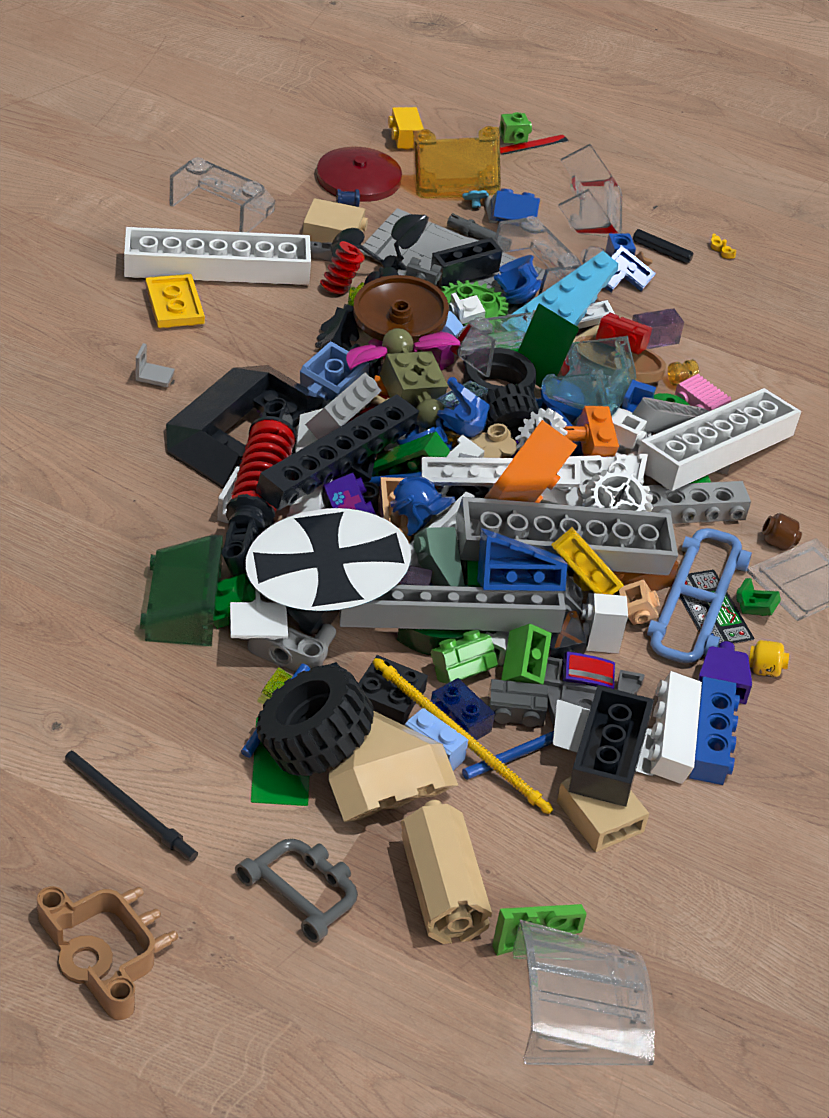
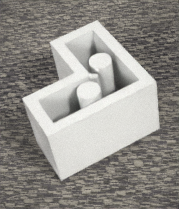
(604, 622)

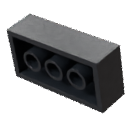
(611, 746)

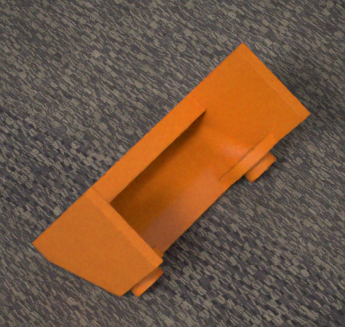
(534, 466)

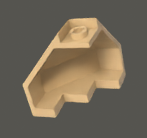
(390, 770)

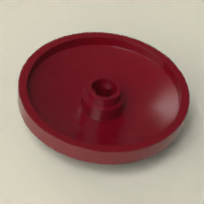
(362, 169)

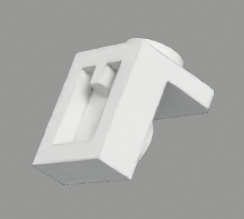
(467, 308)

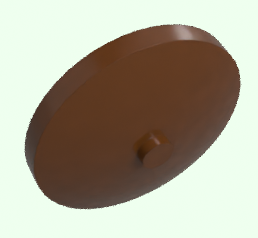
(400, 303)

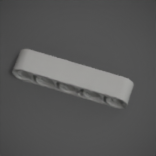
(664, 414)

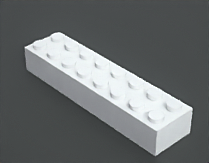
(218, 255)
(718, 438)

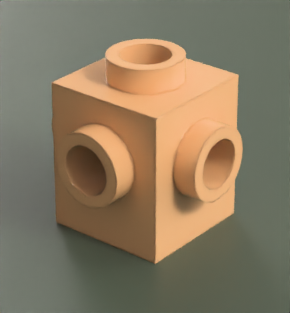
(641, 602)

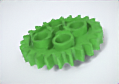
(491, 301)

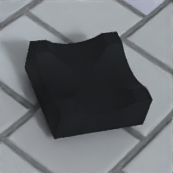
(385, 696)

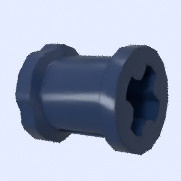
(348, 197)

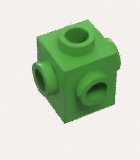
(515, 128)

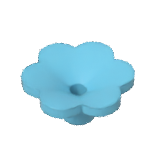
(475, 196)

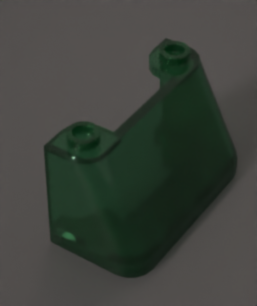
(184, 592)

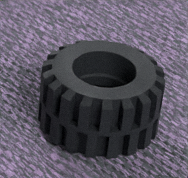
(510, 407)

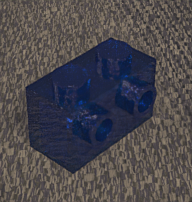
(464, 708)

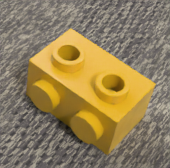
(403, 123)

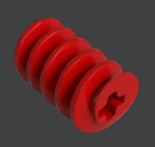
(344, 269)

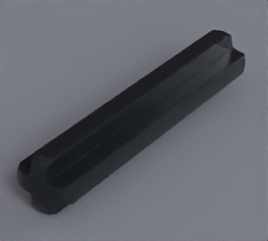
(663, 246)

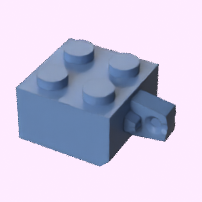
(329, 373)

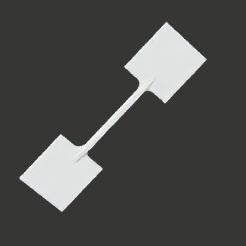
(258, 619)

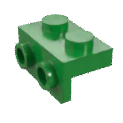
(232, 590)

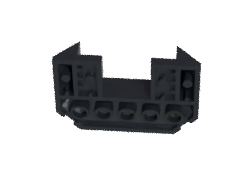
(198, 431)

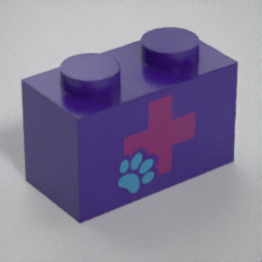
(348, 494)

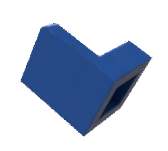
(635, 394)

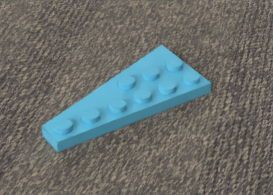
(577, 290)

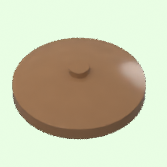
(647, 364)

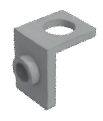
(151, 373)

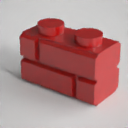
(613, 326)

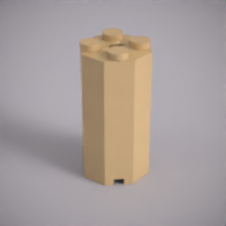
(445, 873)

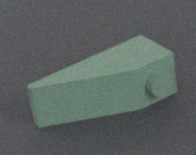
(439, 552)

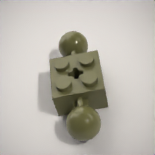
(413, 376)

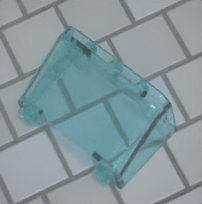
(597, 374)

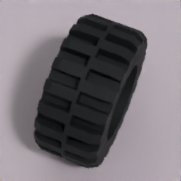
(315, 720)

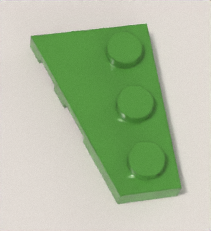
(560, 917)

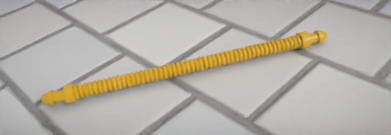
(534, 796)

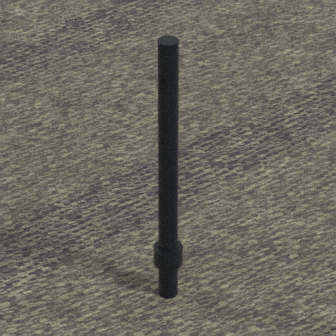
(170, 837)

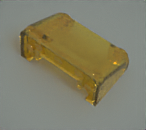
(456, 165)

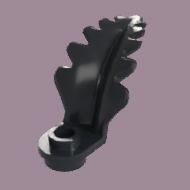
(339, 328)

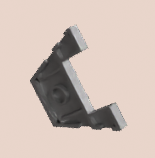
(581, 694)

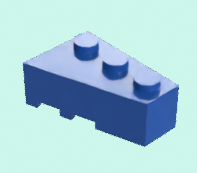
(517, 565)

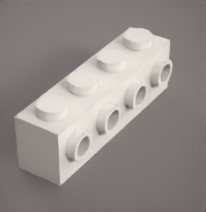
(675, 727)

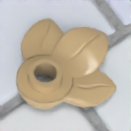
(496, 442)

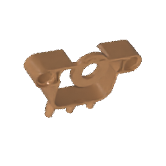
(59, 912)

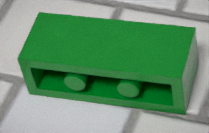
(408, 456)

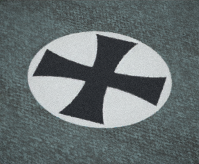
(328, 559)

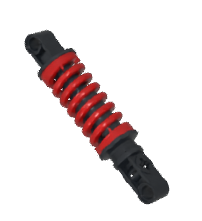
(248, 514)

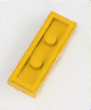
(586, 563)

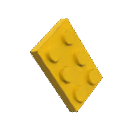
(174, 301)

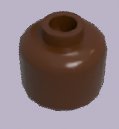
(781, 531)

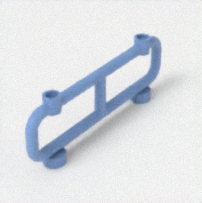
(737, 559)

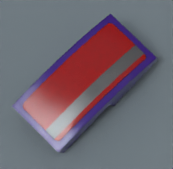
(588, 670)

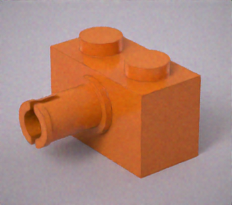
(595, 432)

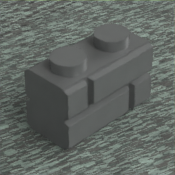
(518, 702)

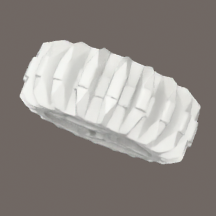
(613, 485)

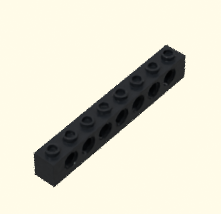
(336, 452)

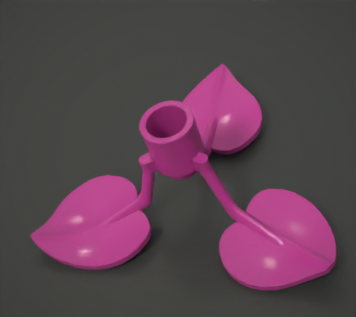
(376, 350)

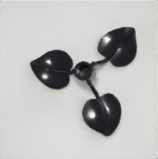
(405, 232)

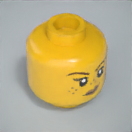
(768, 658)

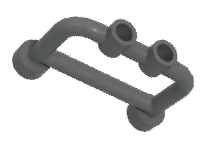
(316, 857)

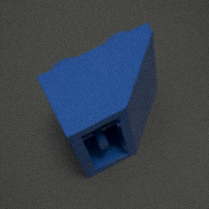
(511, 206)

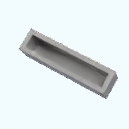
(344, 406)

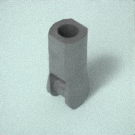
(321, 250)

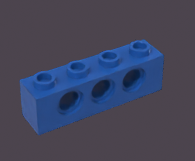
(715, 731)

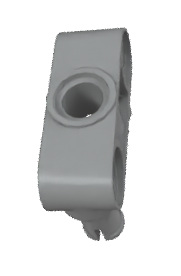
(295, 649)

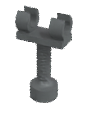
(415, 270)

